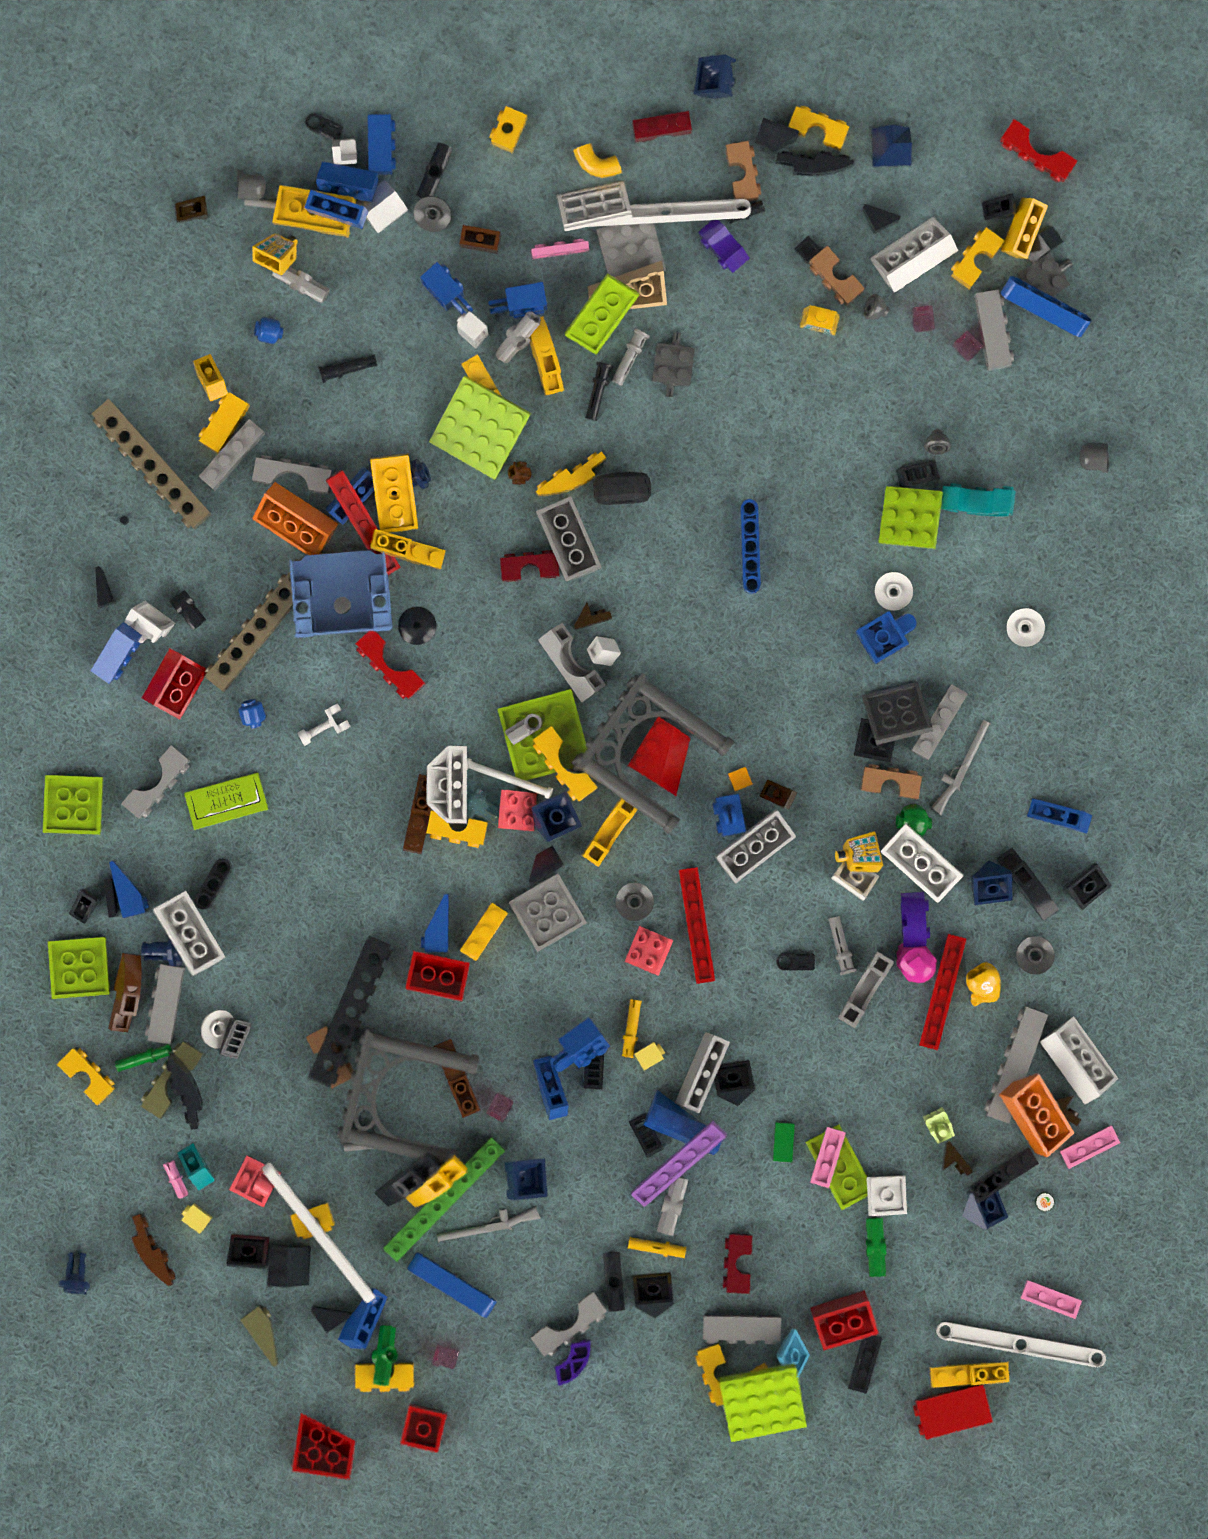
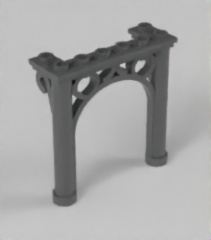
(619, 784)
(409, 1051)

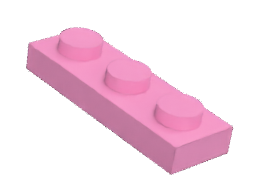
(560, 248)
(1089, 1146)
(827, 1157)
(1051, 1299)

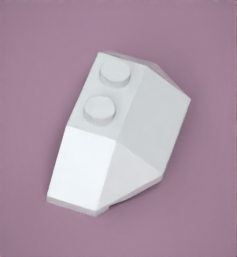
(448, 784)

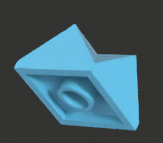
(793, 1351)

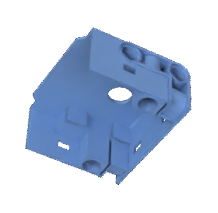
(326, 577)

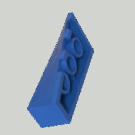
(673, 1121)

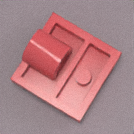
(516, 810)
(648, 950)
(252, 1182)

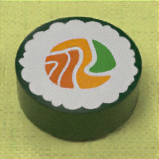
(1044, 1201)

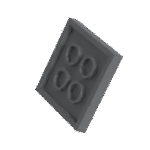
(897, 713)

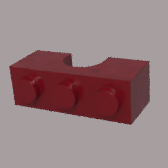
(653, 127)
(545, 562)
(737, 1246)

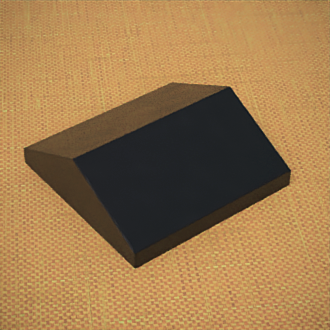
(867, 747)

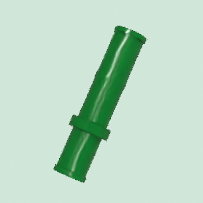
(150, 1055)

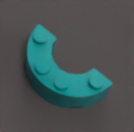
(979, 501)

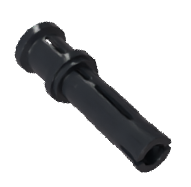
(338, 370)
(600, 381)

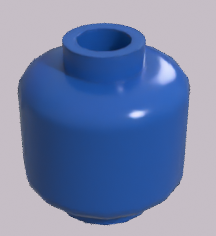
(268, 330)
(252, 713)

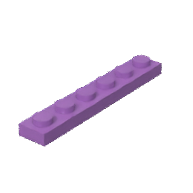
(678, 1163)

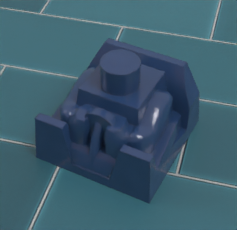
(714, 77)
(526, 1179)

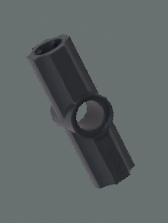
(439, 160)
(615, 1295)

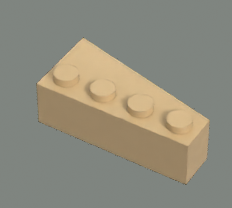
(647, 281)

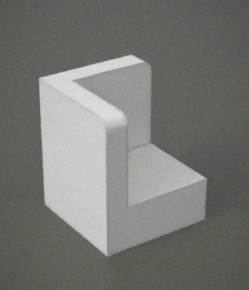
(344, 151)
(603, 651)

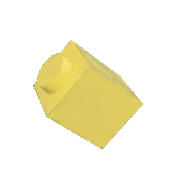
(650, 1055)
(196, 1218)

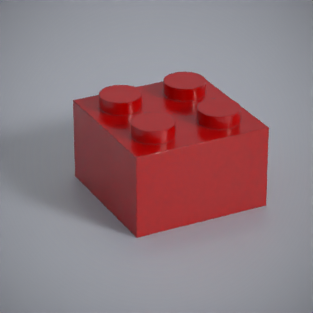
(423, 1428)

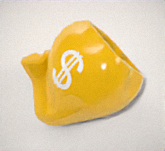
(984, 983)

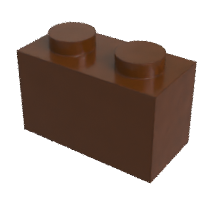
(480, 239)

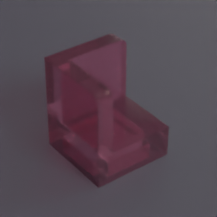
(923, 318)
(967, 346)
(500, 1107)
(445, 1357)

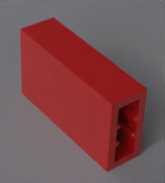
(952, 1411)

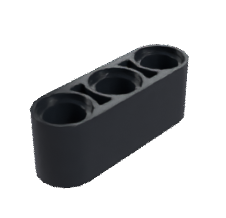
(213, 874)

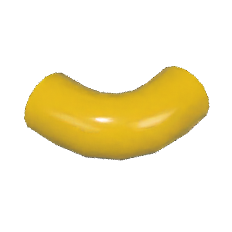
(594, 165)

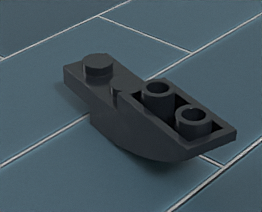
(822, 165)
(1028, 884)
(186, 1086)
(1002, 1175)
(408, 1181)

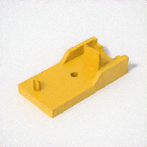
(291, 212)
(398, 510)

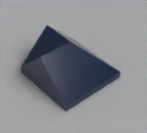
(891, 146)
(555, 817)
(991, 884)
(985, 1213)

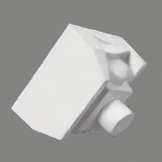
(149, 622)

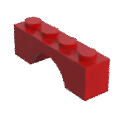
(1057, 165)
(407, 682)

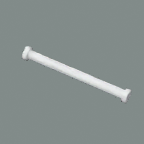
(509, 778)

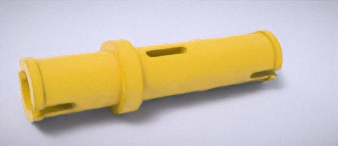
(631, 1028)
(657, 1247)

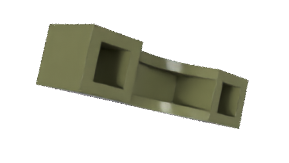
(158, 1100)

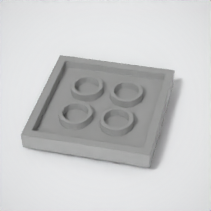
(629, 247)
(547, 912)

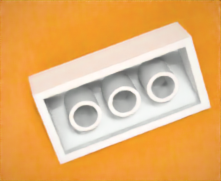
(914, 254)
(921, 863)
(189, 933)
(1079, 1060)

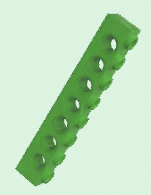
(438, 1206)

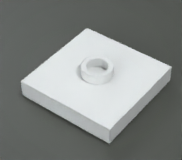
(886, 1195)

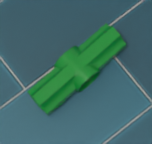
(876, 1247)
(384, 1355)

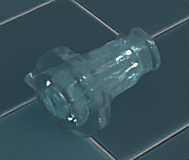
(482, 808)

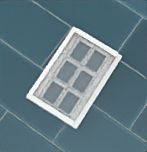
(594, 206)

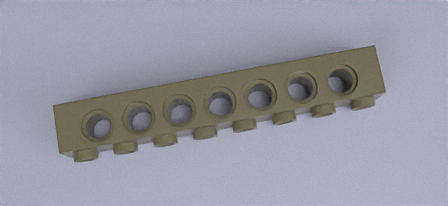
(108, 411)
(213, 672)

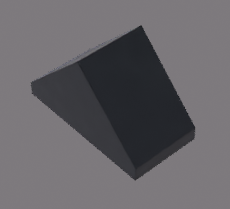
(999, 207)
(879, 219)
(1044, 244)
(84, 905)
(329, 1318)

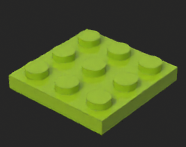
(910, 517)
(73, 804)
(78, 968)

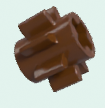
(519, 473)

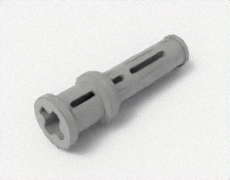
(633, 349)
(844, 956)

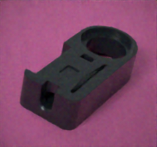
(326, 127)
(800, 962)

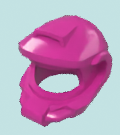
(916, 963)

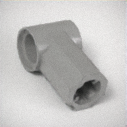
(522, 729)

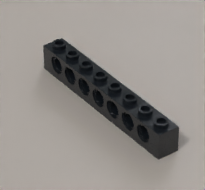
(318, 1072)

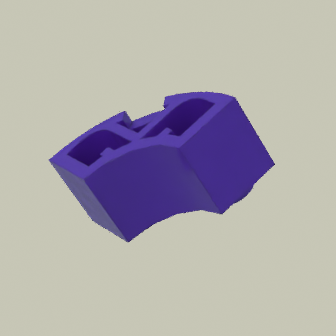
(723, 245)
(914, 919)
(574, 1363)

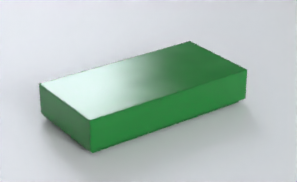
(783, 1142)

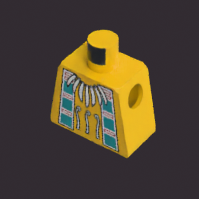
(276, 253)
(820, 319)
(861, 853)

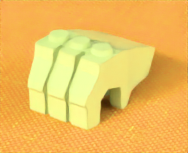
(939, 1125)

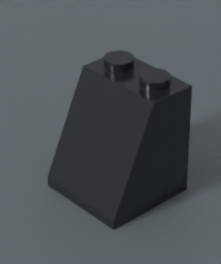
(288, 1265)

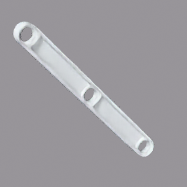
(685, 212)
(318, 1232)
(1034, 1346)

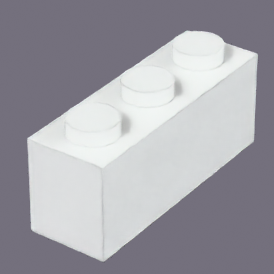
(472, 329)

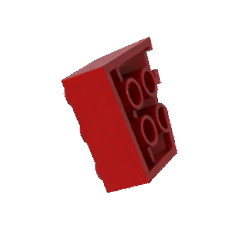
(662, 755)
(322, 1450)

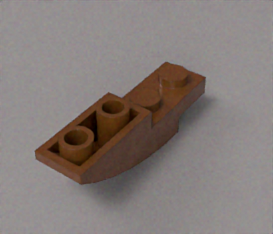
(418, 819)
(128, 992)
(459, 1084)
(153, 1258)

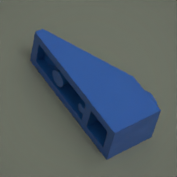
(1059, 815)
(129, 896)
(437, 931)
(550, 1088)
(362, 1322)

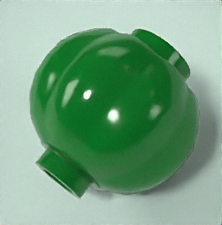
(915, 817)

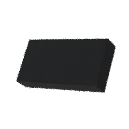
(110, 898)

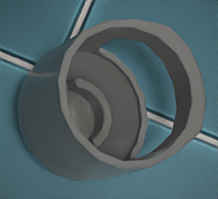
(250, 186)
(1094, 457)

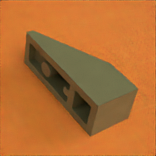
(261, 1329)

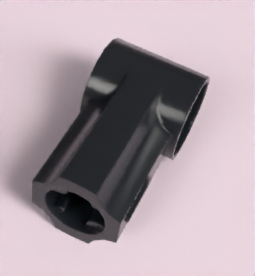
(185, 606)

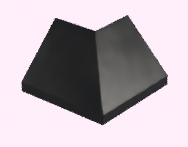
(775, 135)
(545, 864)
(734, 1082)
(653, 1293)

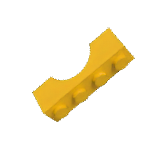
(579, 784)
(608, 832)

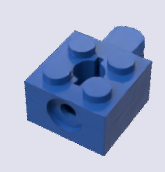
(444, 288)
(521, 300)
(885, 635)
(729, 815)
(580, 1046)

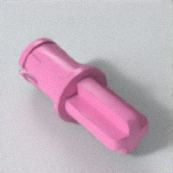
(175, 1179)

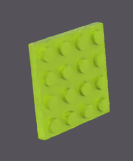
(480, 427)
(555, 711)
(762, 1402)

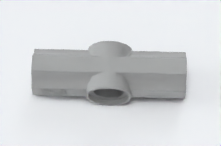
(304, 284)
(518, 337)
(672, 1206)

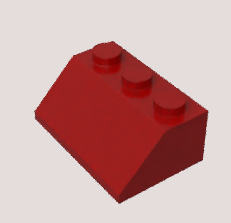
(174, 683)
(437, 976)
(844, 1320)

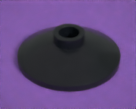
(420, 635)

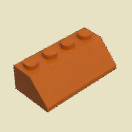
(294, 520)
(1037, 1114)

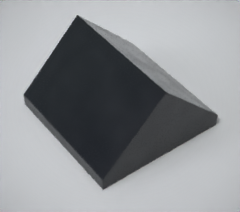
(1087, 885)
(248, 1251)

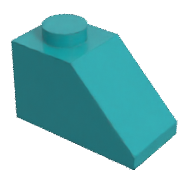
(195, 1166)

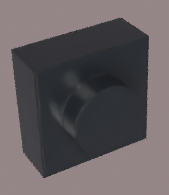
(807, 249)

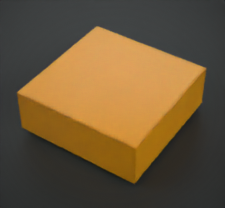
(740, 779)

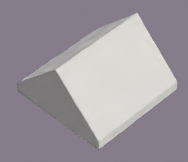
(384, 208)
(855, 882)

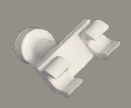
(306, 736)

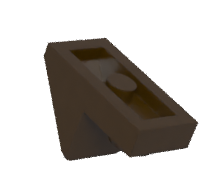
(191, 209)
(586, 620)
(778, 794)
(1070, 1115)
(952, 1155)

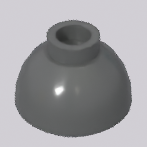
(875, 307)
(937, 443)

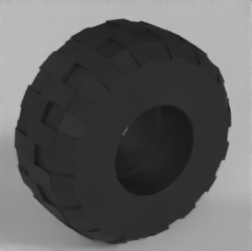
(622, 488)

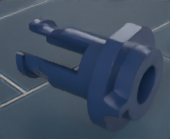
(419, 474)
(161, 952)
(75, 1282)

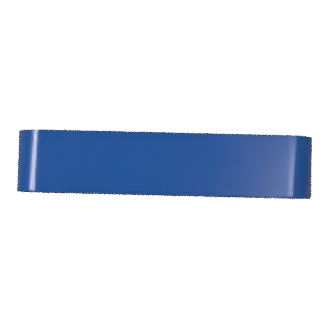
(1045, 306)
(750, 537)
(451, 1285)

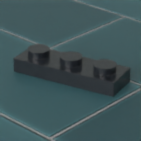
(865, 1364)

